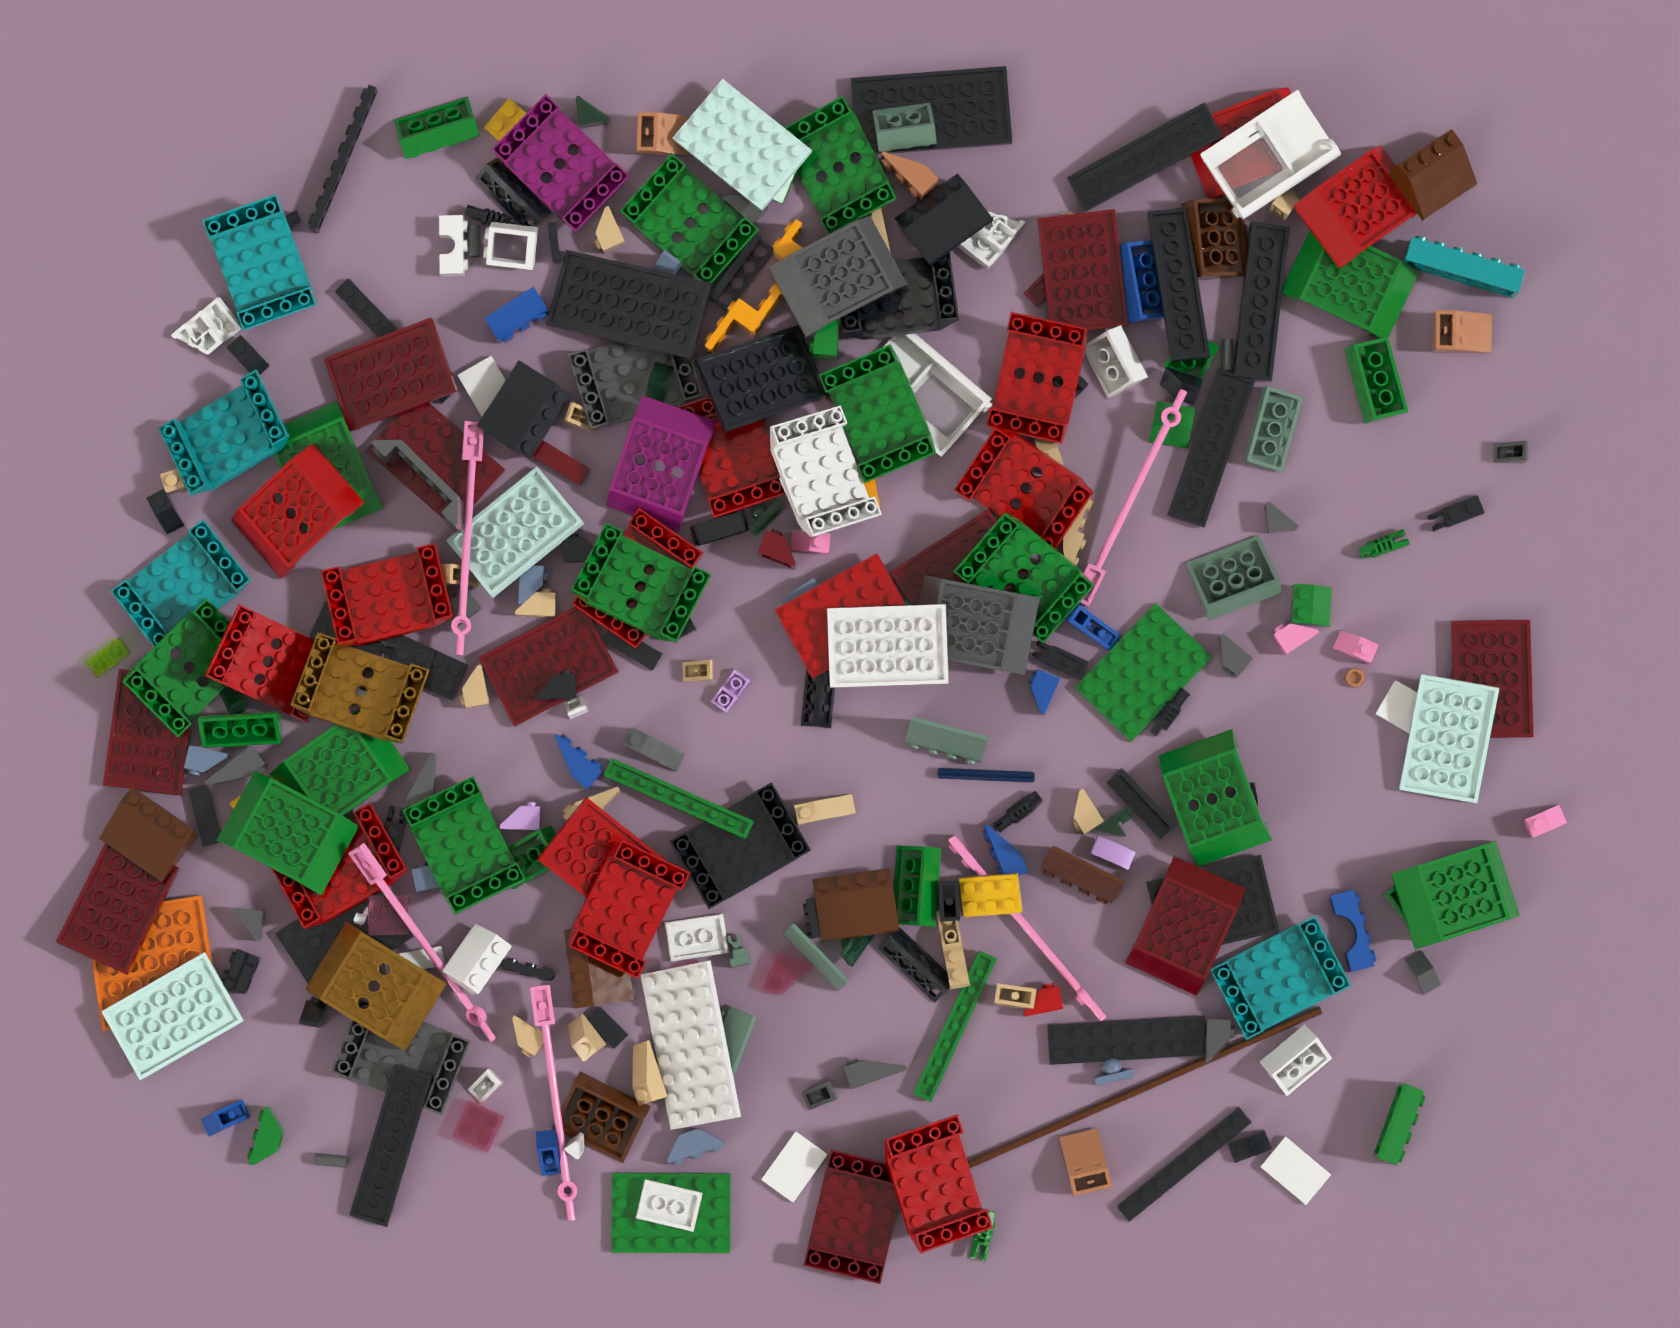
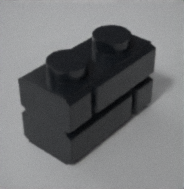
(241, 971)

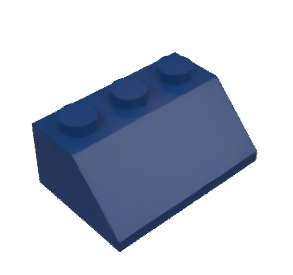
(516, 315)

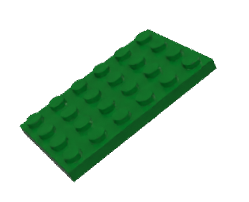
(1143, 672)
(642, 1236)

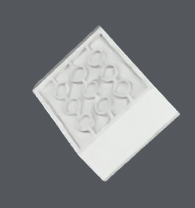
(821, 472)

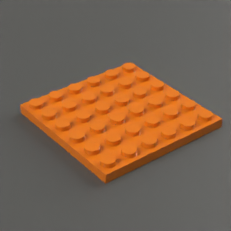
(173, 940)

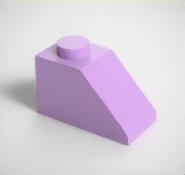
(524, 818)

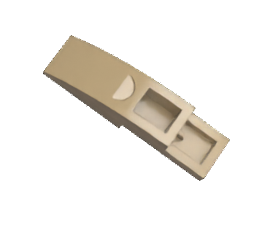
(1073, 539)
(953, 953)

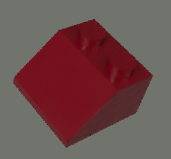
(776, 549)

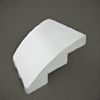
(992, 240)
(209, 327)

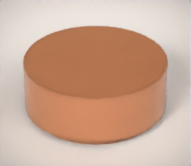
(1354, 677)

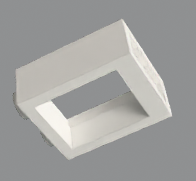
(513, 229)

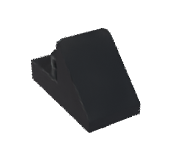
(1249, 1146)

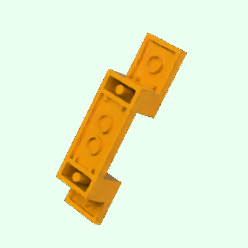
(742, 313)

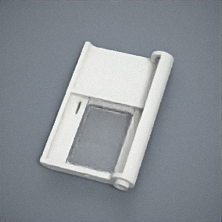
(1265, 163)
(943, 393)

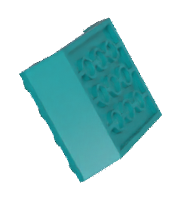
(260, 262)
(225, 436)
(180, 580)
(1280, 977)

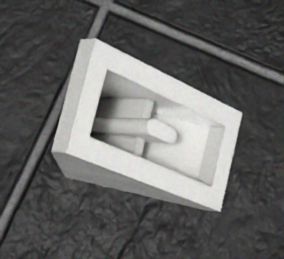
(485, 1085)

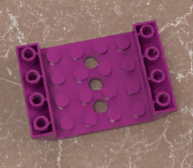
(540, 140)
(667, 436)

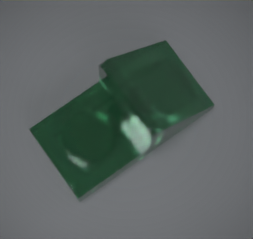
(1112, 827)

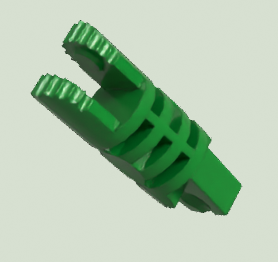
(1383, 545)
(984, 1239)

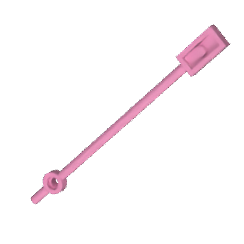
(472, 453)
(1094, 571)
(374, 874)
(1082, 996)
(544, 1016)

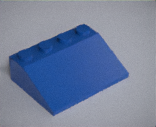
(1140, 282)

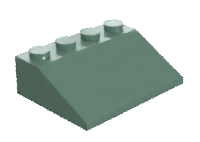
(1234, 577)
(946, 740)

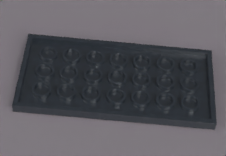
(966, 105)
(629, 304)

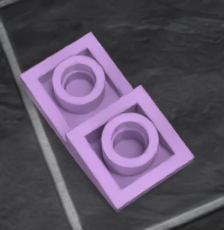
(731, 690)
(1112, 852)

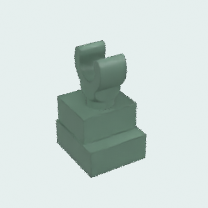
(740, 954)

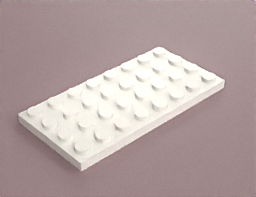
(690, 1045)

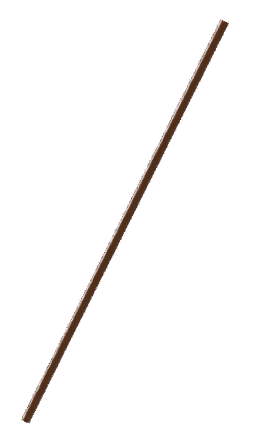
(1142, 1088)

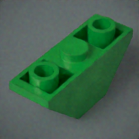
(266, 1138)

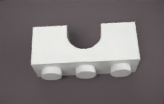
(454, 263)

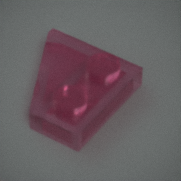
(784, 973)

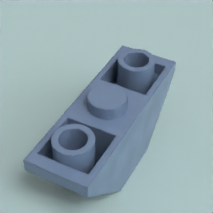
(693, 1144)

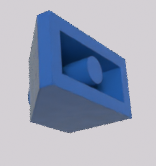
(1043, 688)
(225, 1118)
(548, 1152)

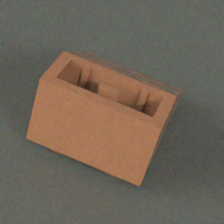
(656, 134)
(913, 175)
(1462, 332)
(1085, 1162)

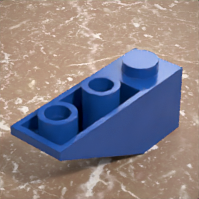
(581, 768)
(1007, 856)

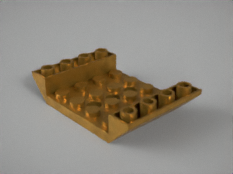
(335, 674)
(403, 995)

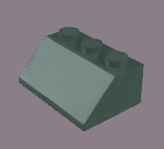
(904, 127)
(737, 1030)

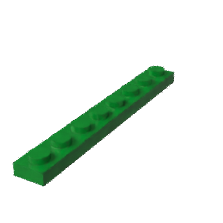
(678, 798)
(954, 1027)

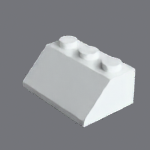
(1114, 361)
(476, 959)
(1295, 1060)

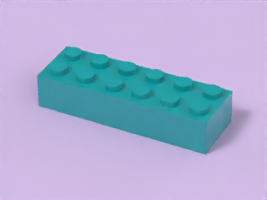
(1463, 267)

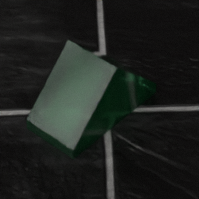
(589, 115)
(659, 381)

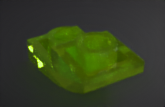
(108, 657)

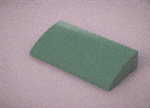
(1272, 429)
(815, 957)

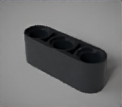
(719, 528)

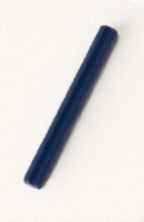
(985, 775)

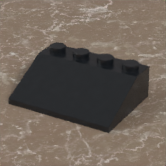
(943, 219)
(524, 410)

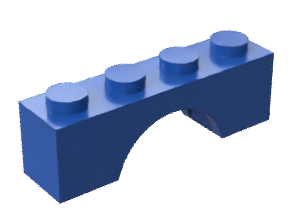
(1359, 955)

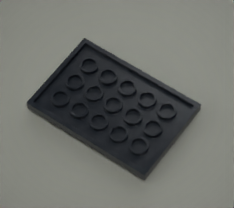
(761, 378)
(1256, 910)
(310, 945)

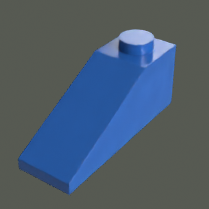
(1092, 627)

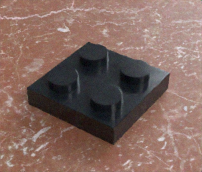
(810, 910)

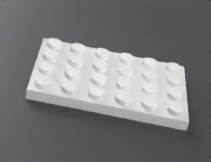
(887, 645)

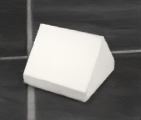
(575, 707)
(575, 1146)

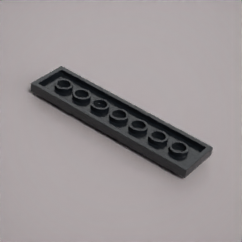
(1145, 157)
(1178, 285)
(1261, 301)
(1211, 448)
(445, 671)
(1126, 1040)
(391, 1145)

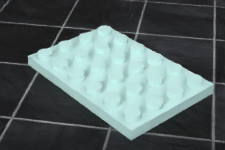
(742, 144)
(517, 531)
(1449, 738)
(172, 1016)

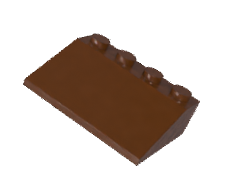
(1435, 175)
(1216, 238)
(148, 834)
(1081, 874)
(855, 905)
(595, 981)
(603, 1115)

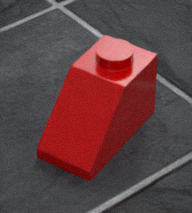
(1046, 1000)

